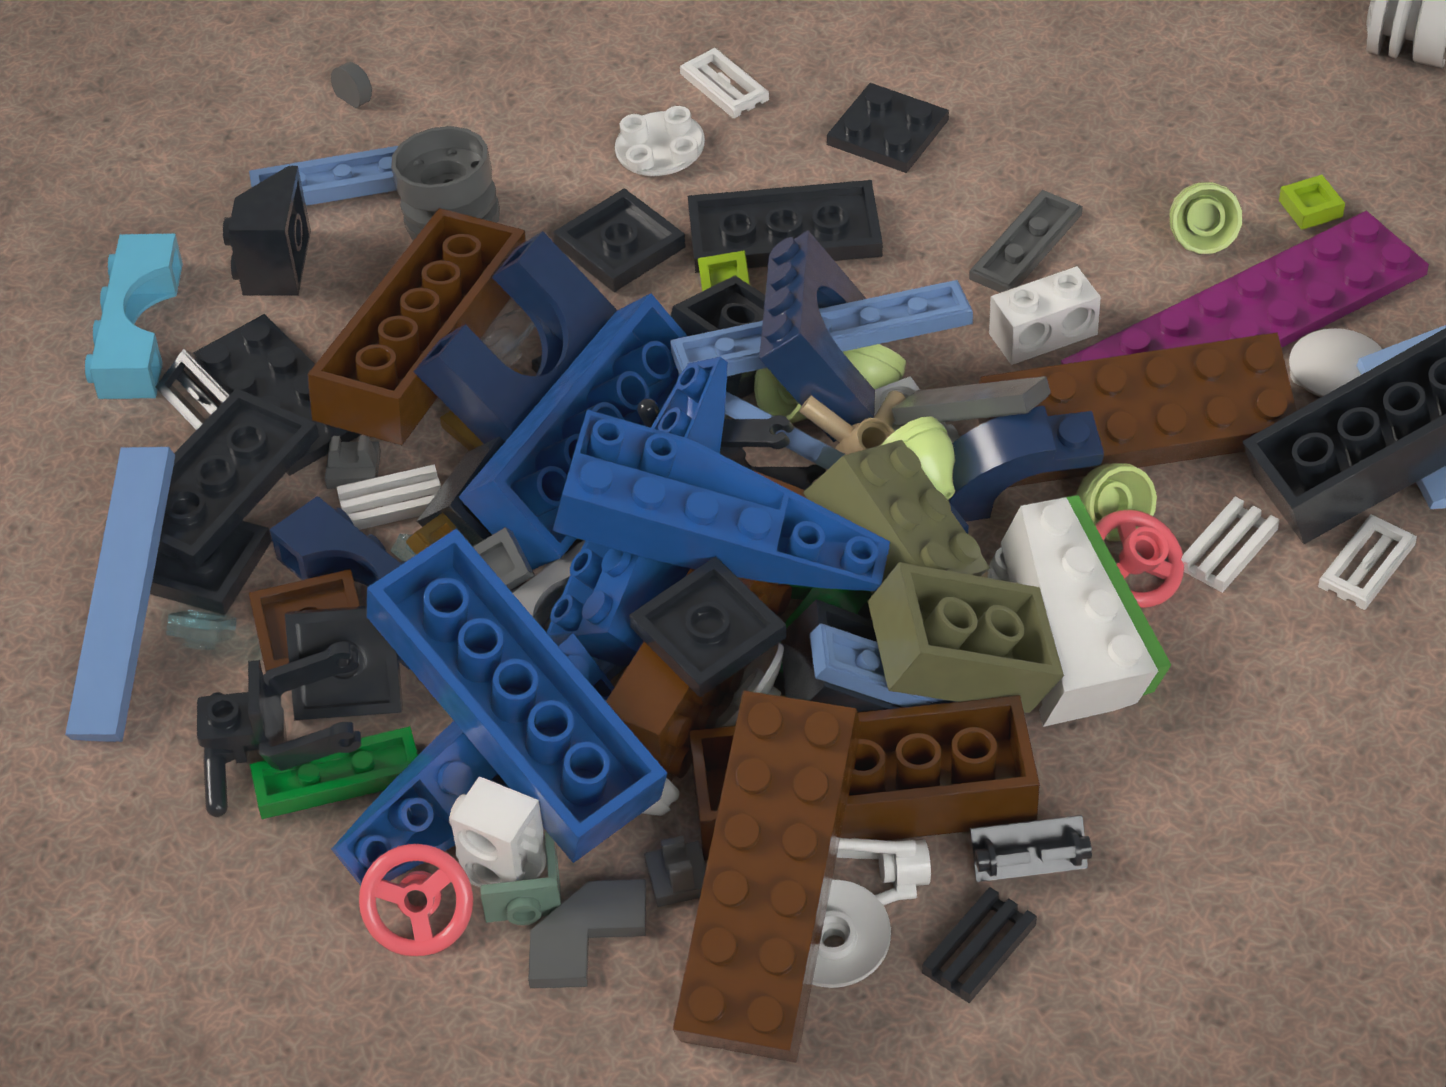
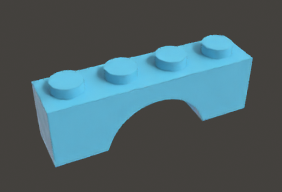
(124, 356)

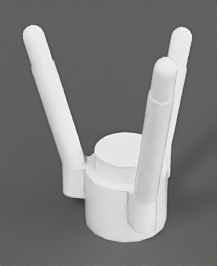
(900, 862)

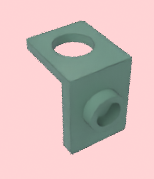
(524, 900)

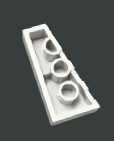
(1093, 634)

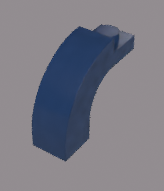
(1017, 448)

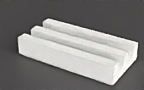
(718, 86)
(389, 492)
(1248, 518)
(1349, 589)

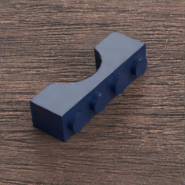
(325, 541)

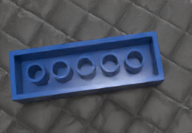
(611, 376)
(515, 694)

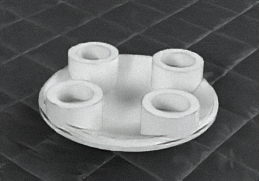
(659, 142)
(1328, 359)

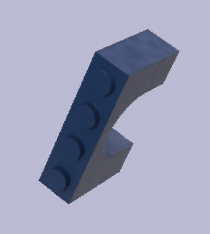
(567, 317)
(796, 338)

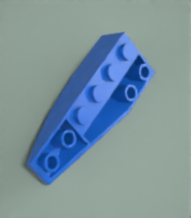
(689, 504)
(614, 583)
(422, 795)

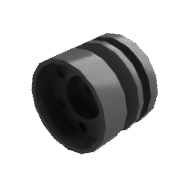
(444, 171)

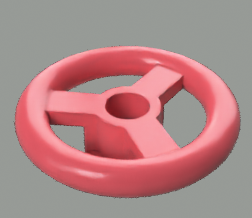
(1154, 544)
(430, 884)

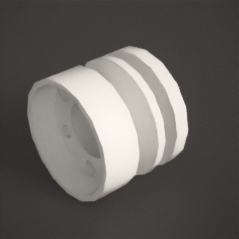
(1409, 20)

